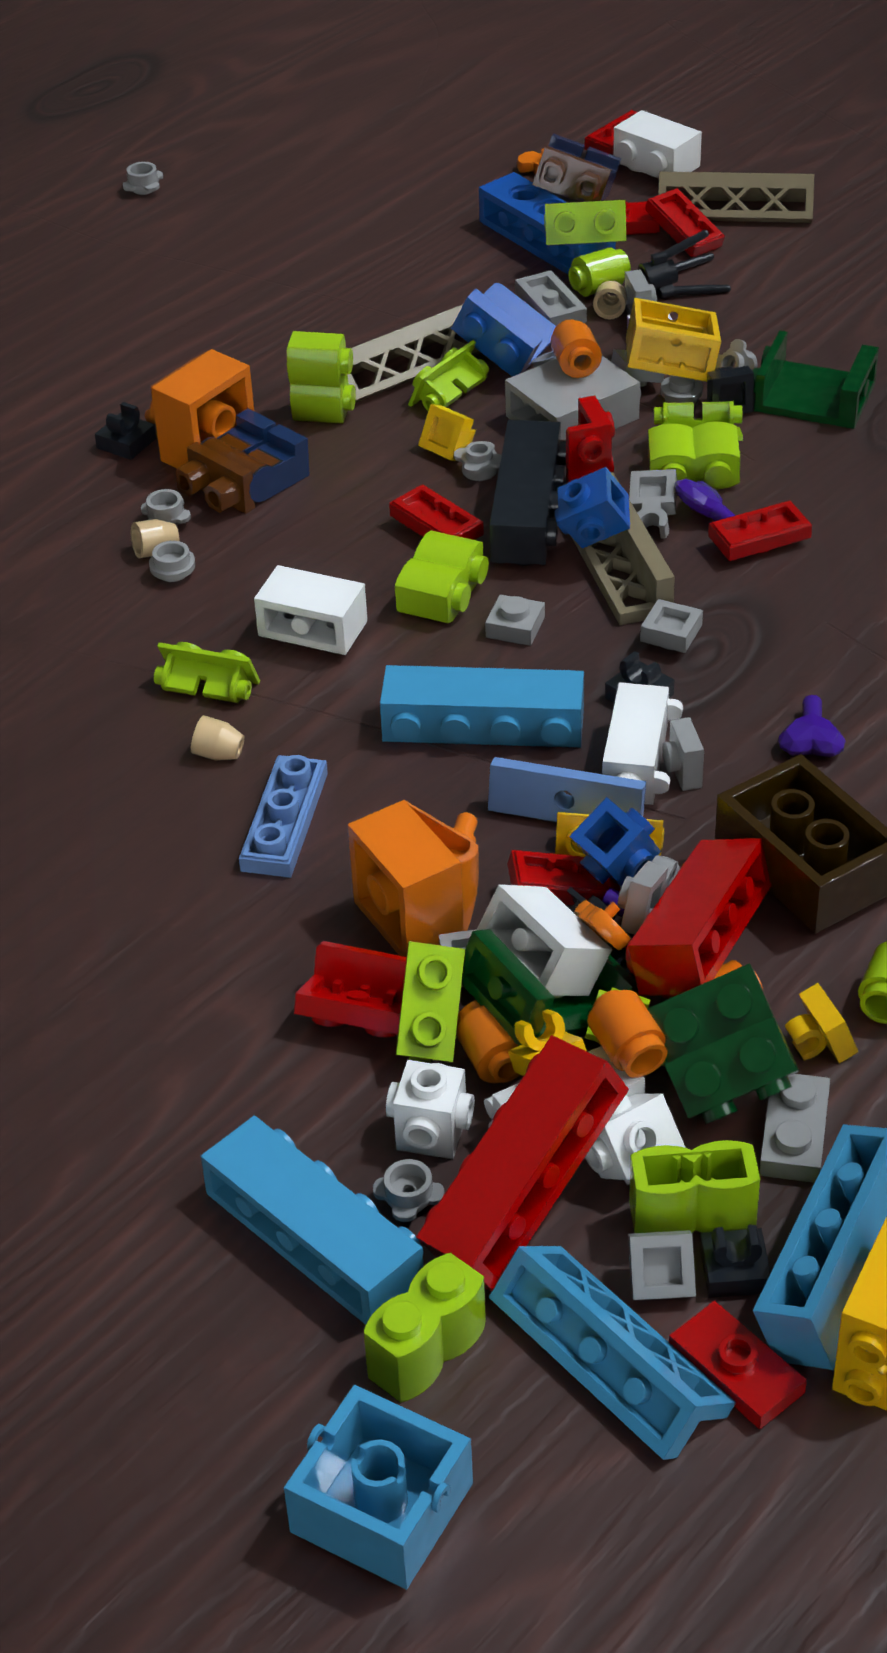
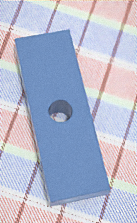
(539, 790)
(283, 816)

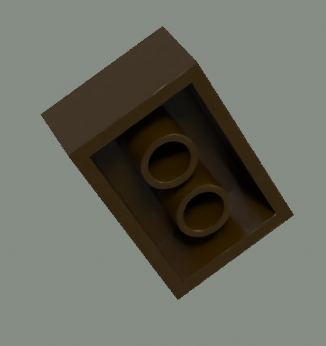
(817, 841)

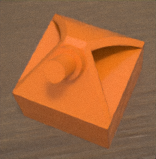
(198, 403)
(414, 873)

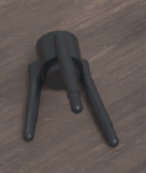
(664, 272)

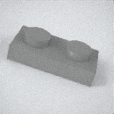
(550, 297)
(796, 1130)

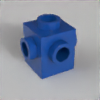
(593, 508)
(614, 842)

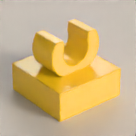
(446, 431)
(555, 1026)
(820, 1027)

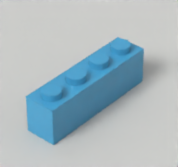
(482, 706)
(311, 1217)
(826, 1250)

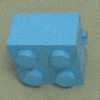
(379, 1485)

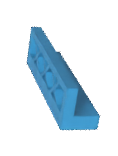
(608, 1348)

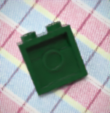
(723, 1044)

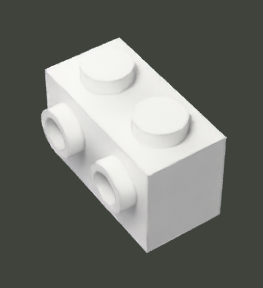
(656, 145)
(311, 609)
(547, 938)

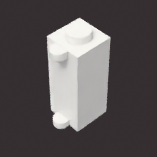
(638, 735)

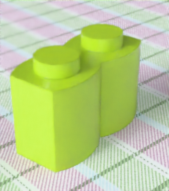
(319, 377)
(697, 453)
(440, 577)
(694, 1187)
(425, 1327)

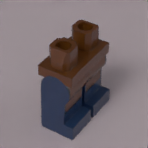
(576, 178)
(245, 463)

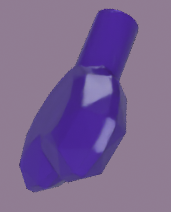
(702, 499)
(812, 732)

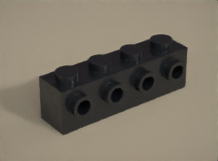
(527, 492)

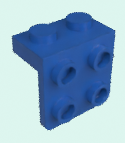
(504, 328)

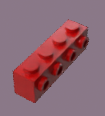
(699, 917)
(524, 1159)

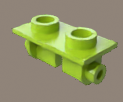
(585, 222)
(456, 367)
(711, 412)
(226, 673)
(430, 1002)

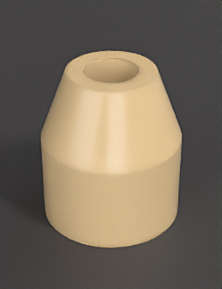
(610, 306)
(150, 533)
(216, 740)

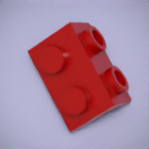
(589, 441)
(354, 989)

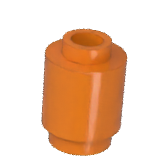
(575, 348)
(628, 1033)
(485, 1043)

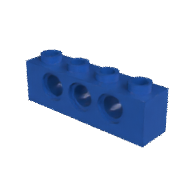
(517, 212)

